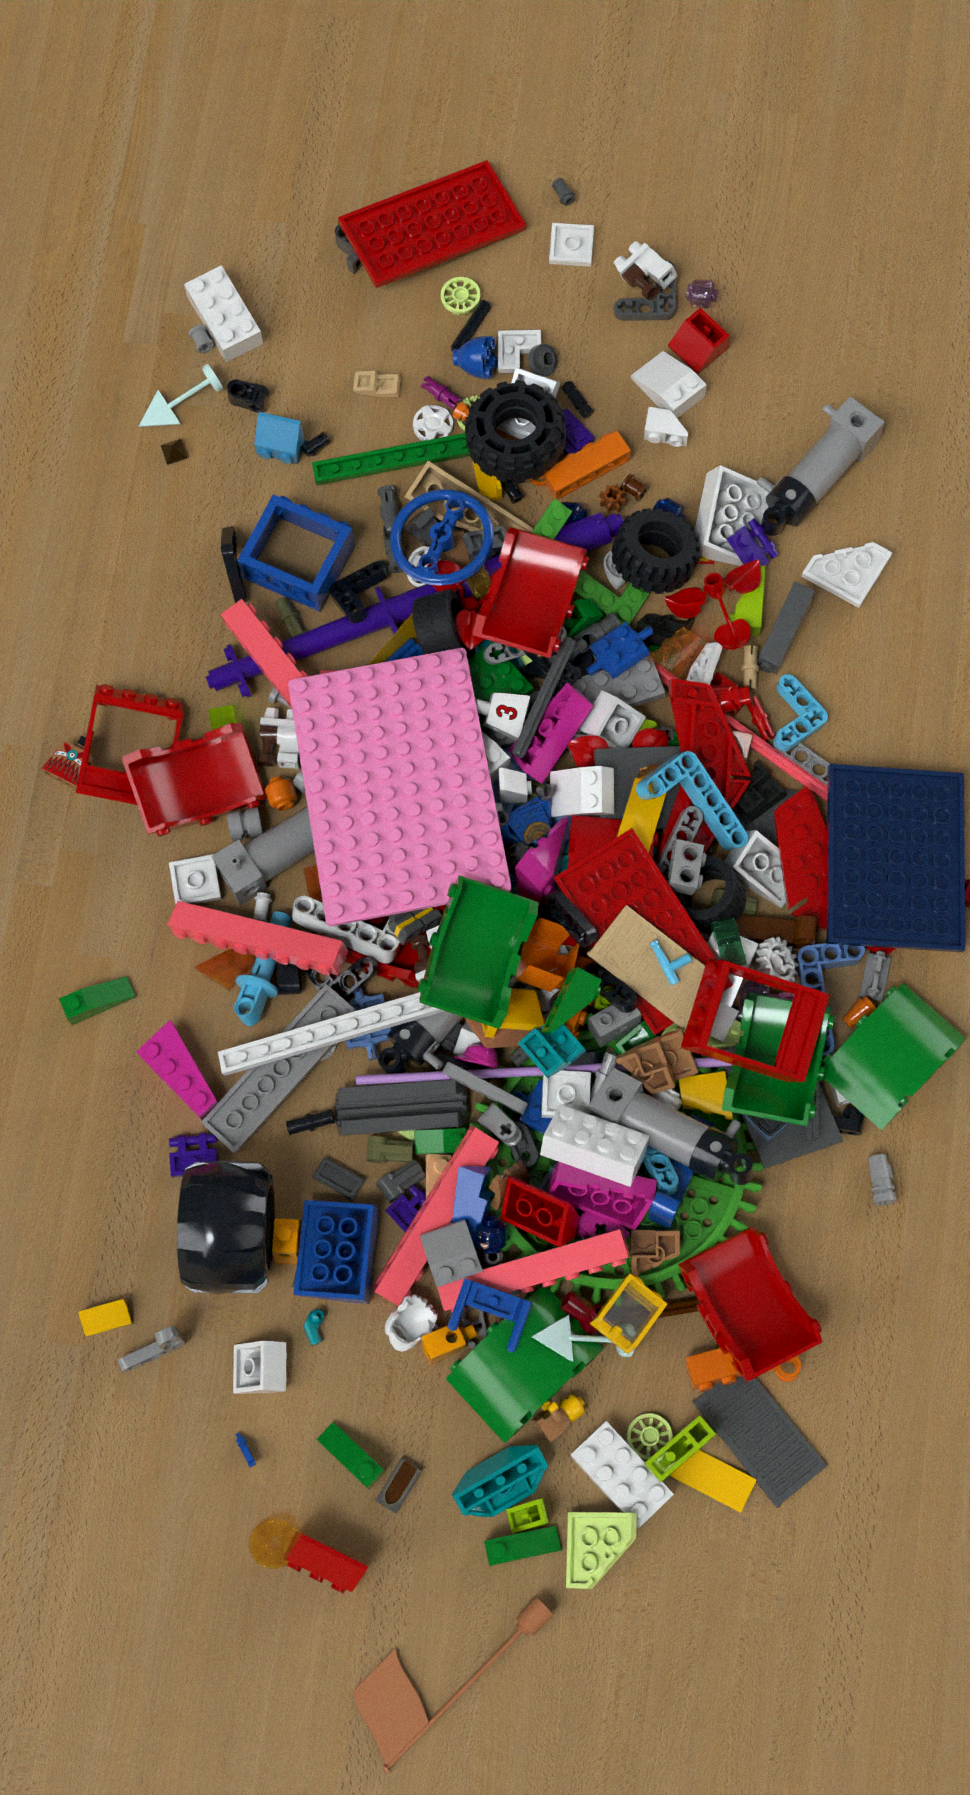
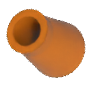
(860, 1008)

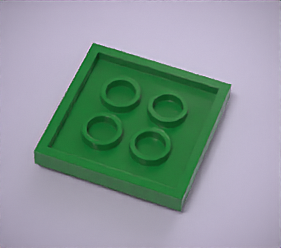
(495, 679)

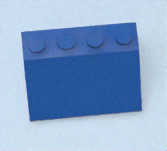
(336, 1251)

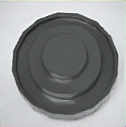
(543, 359)

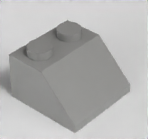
(451, 1253)

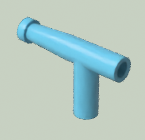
(669, 967)

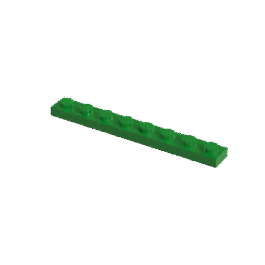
(390, 459)

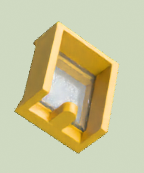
(629, 1313)

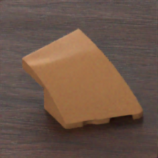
(659, 1062)

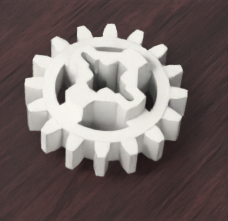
(777, 961)

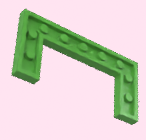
(622, 607)

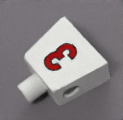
(504, 713)

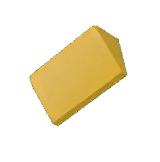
(105, 1317)

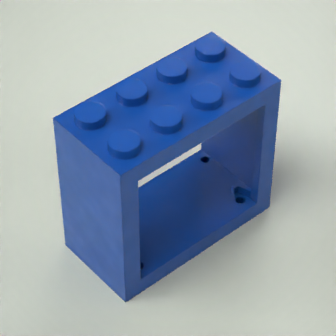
(308, 594)

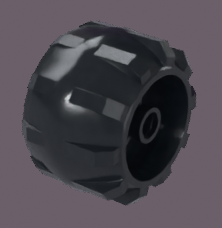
(225, 1227)

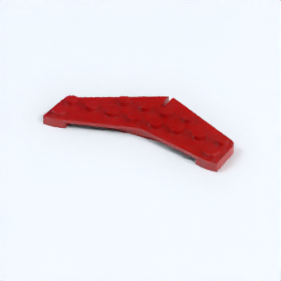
(706, 733)
(804, 857)

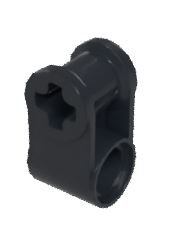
(251, 397)
(288, 979)

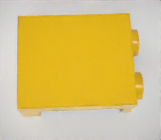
(522, 1014)

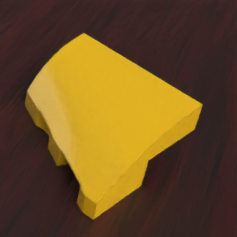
(704, 1093)

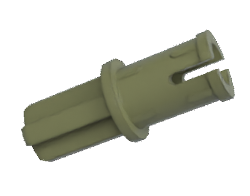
(288, 616)

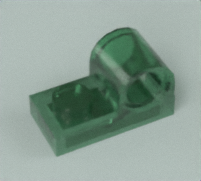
(728, 941)

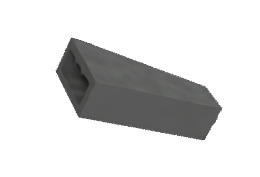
(786, 628)

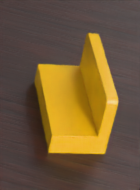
(487, 486)

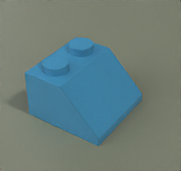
(278, 438)

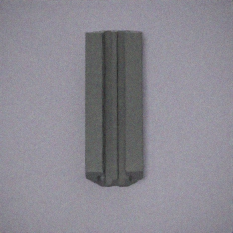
(400, 1107)

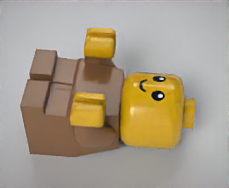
(558, 1416)

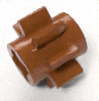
(612, 498)

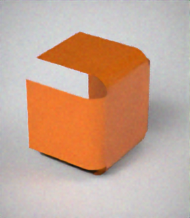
(536, 962)

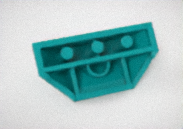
(500, 1481)

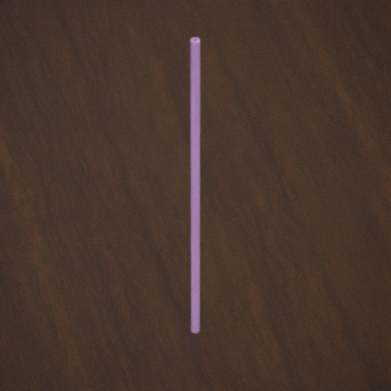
(501, 1072)

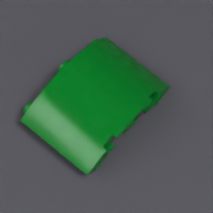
(477, 951)
(891, 1055)
(763, 1095)
(512, 1386)

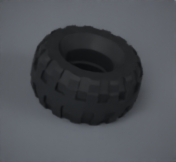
(522, 457)

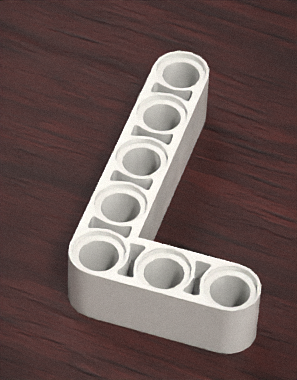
(353, 937)

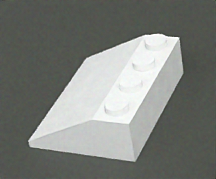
(725, 506)

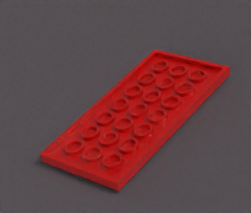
(431, 223)
(627, 875)

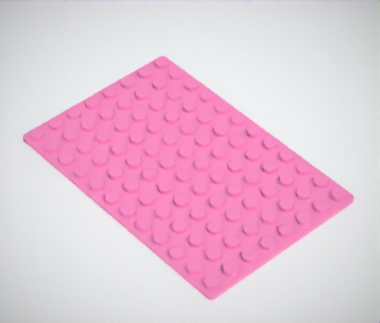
(396, 785)

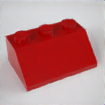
(539, 1212)
(324, 1563)

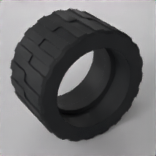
(435, 621)
(729, 905)

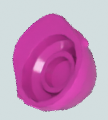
(480, 1055)

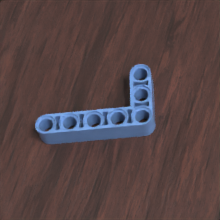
(819, 963)

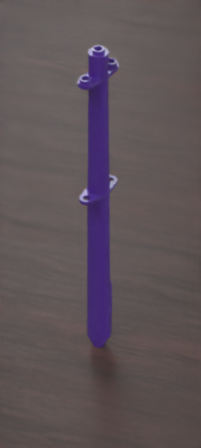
(586, 533)

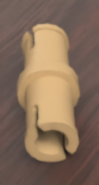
(750, 667)

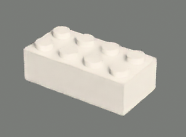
(223, 313)
(594, 1145)
(621, 1474)

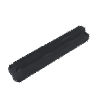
(472, 324)

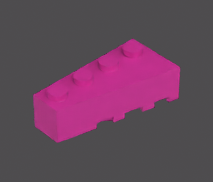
(555, 730)
(175, 1066)
(603, 1196)

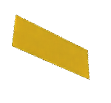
(398, 639)
(642, 815)
(716, 1480)

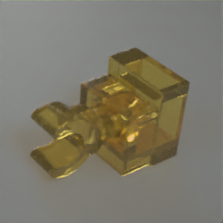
(479, 582)

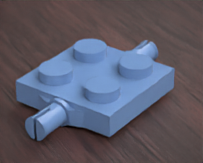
(372, 1039)

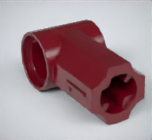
(581, 1311)

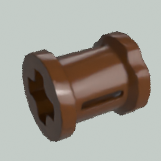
(634, 487)

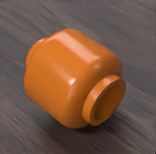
(281, 793)

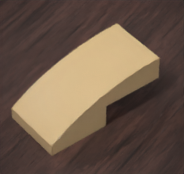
(376, 385)

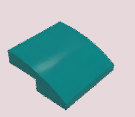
(552, 1050)

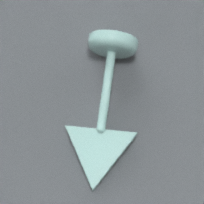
(160, 413)
(559, 1339)

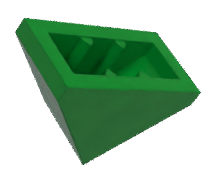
(633, 1038)

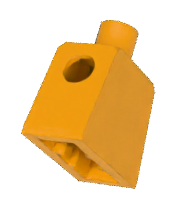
(286, 1240)
(438, 1348)

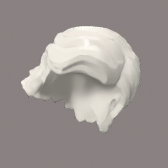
(410, 1322)

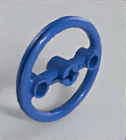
(440, 542)

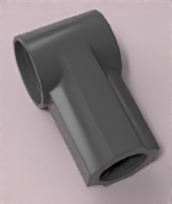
(395, 1184)

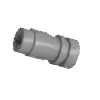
(881, 1178)

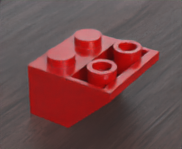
(699, 341)

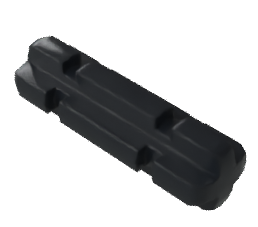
(577, 399)

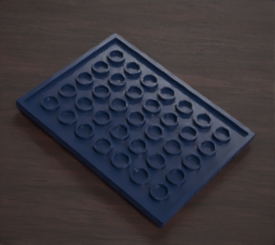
(895, 858)

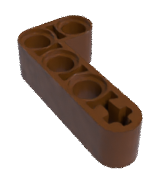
(796, 933)

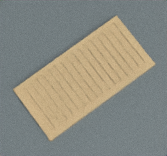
(630, 958)

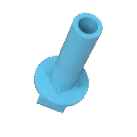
(257, 985)

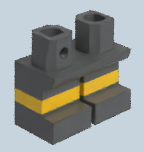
(413, 923)

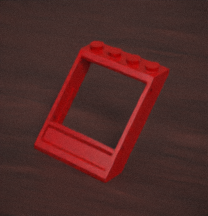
(111, 783)
(799, 1031)

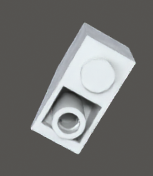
(664, 428)

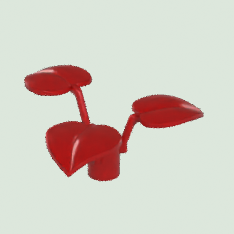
(688, 601)
(466, 618)
(583, 746)

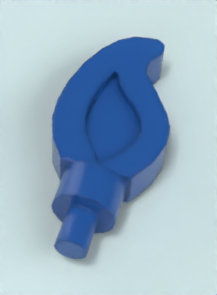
(242, 1443)

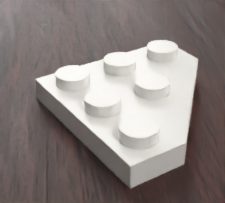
(848, 571)

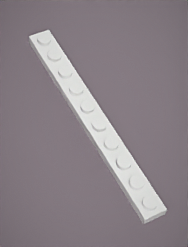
(324, 1033)

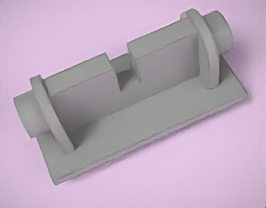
(875, 976)

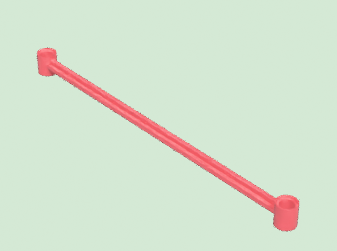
(766, 749)

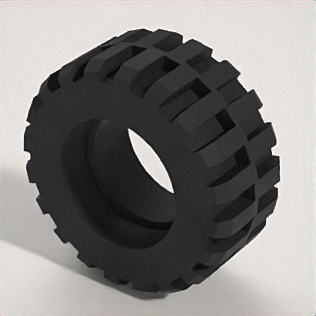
(665, 532)

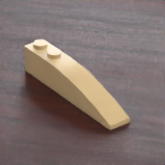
(434, 478)

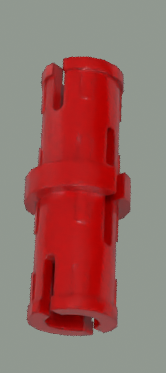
(760, 719)

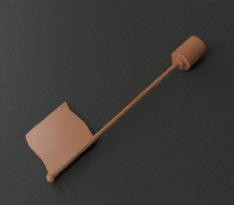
(394, 1707)

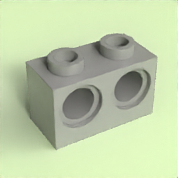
(681, 866)

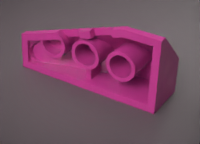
(542, 864)

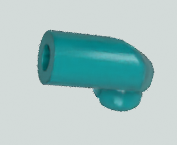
(312, 1324)

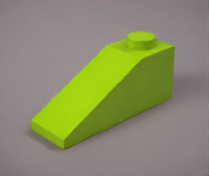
(750, 607)
(680, 1449)

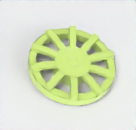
(649, 1435)

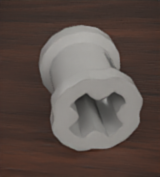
(201, 339)

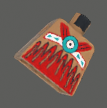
(65, 763)

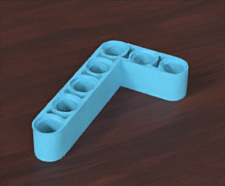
(698, 796)

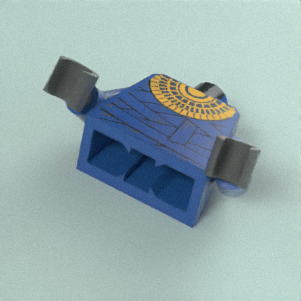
(529, 821)

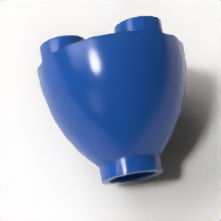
(477, 357)

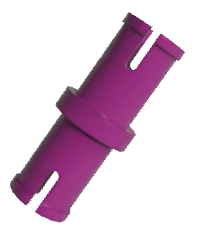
(440, 392)

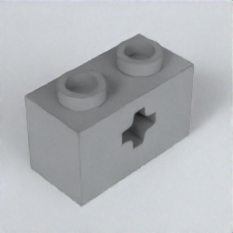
(612, 1023)

